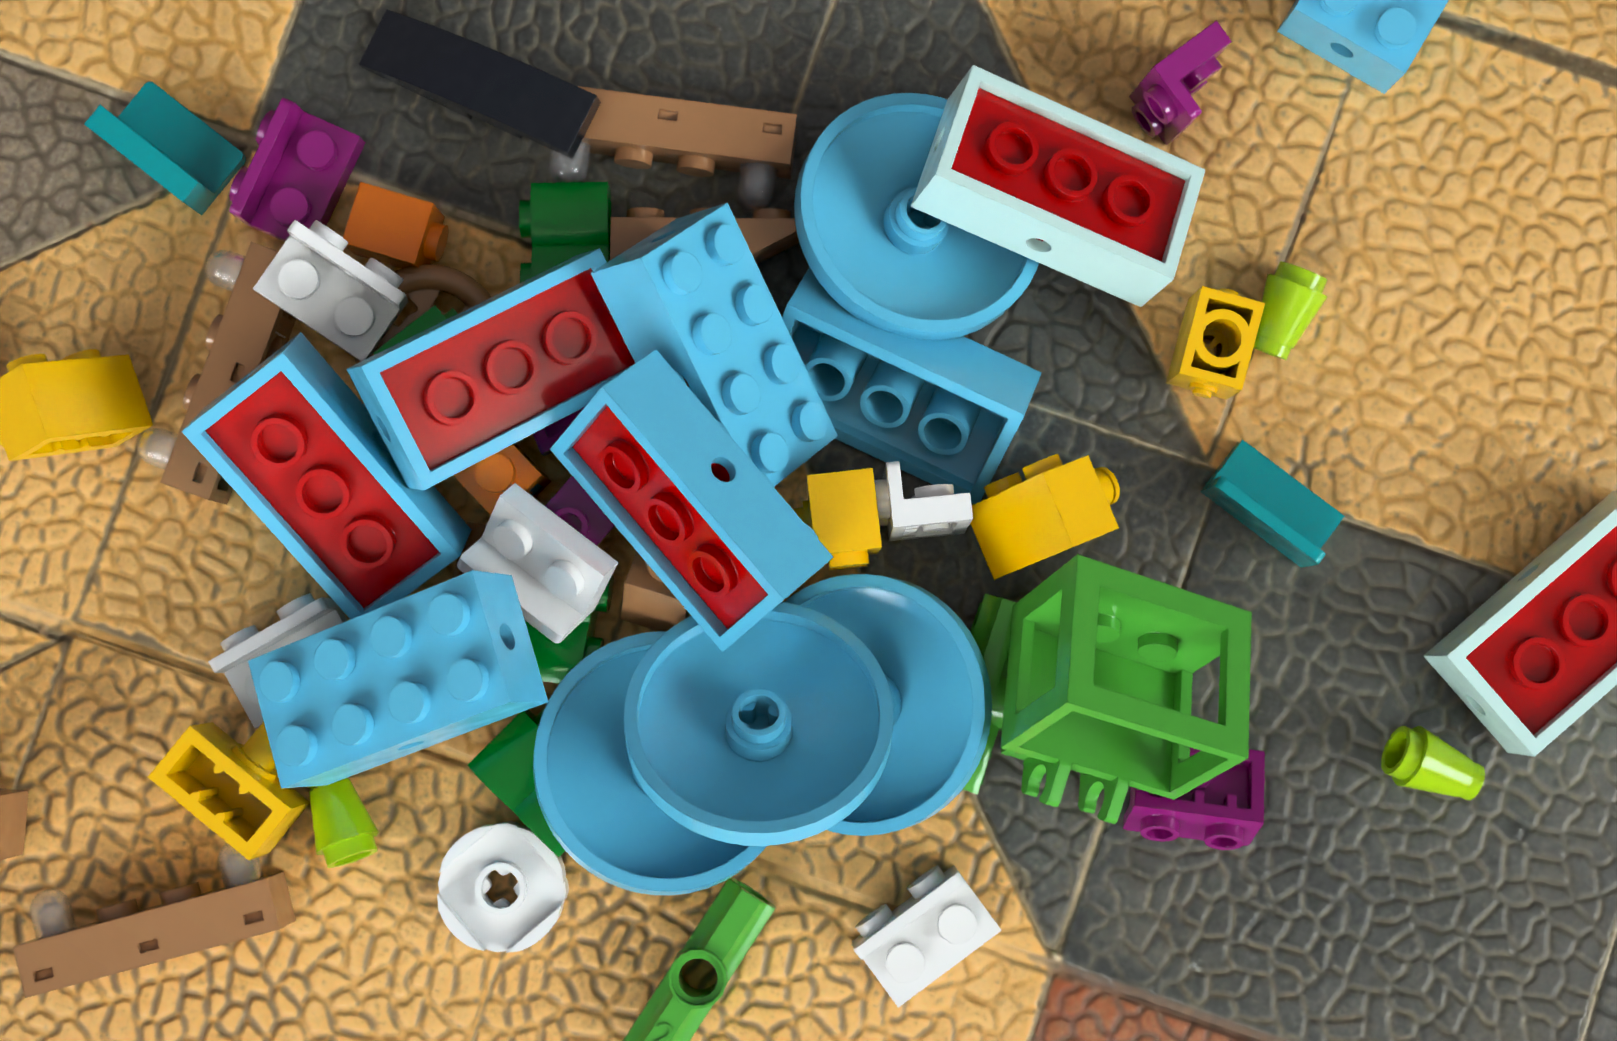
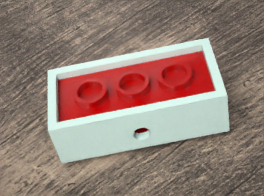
(1059, 187)
(1543, 640)

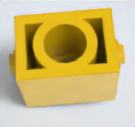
(1231, 326)

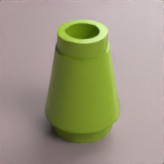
(1291, 303)
(1429, 764)
(341, 824)

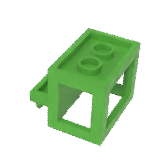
(1107, 686)

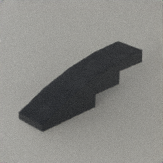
(480, 82)

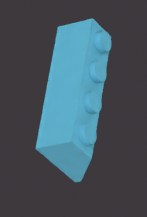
(909, 400)

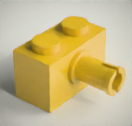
(69, 404)
(1045, 513)
(844, 516)
(230, 787)

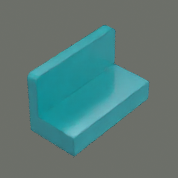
(170, 146)
(1273, 504)

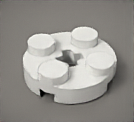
(499, 924)

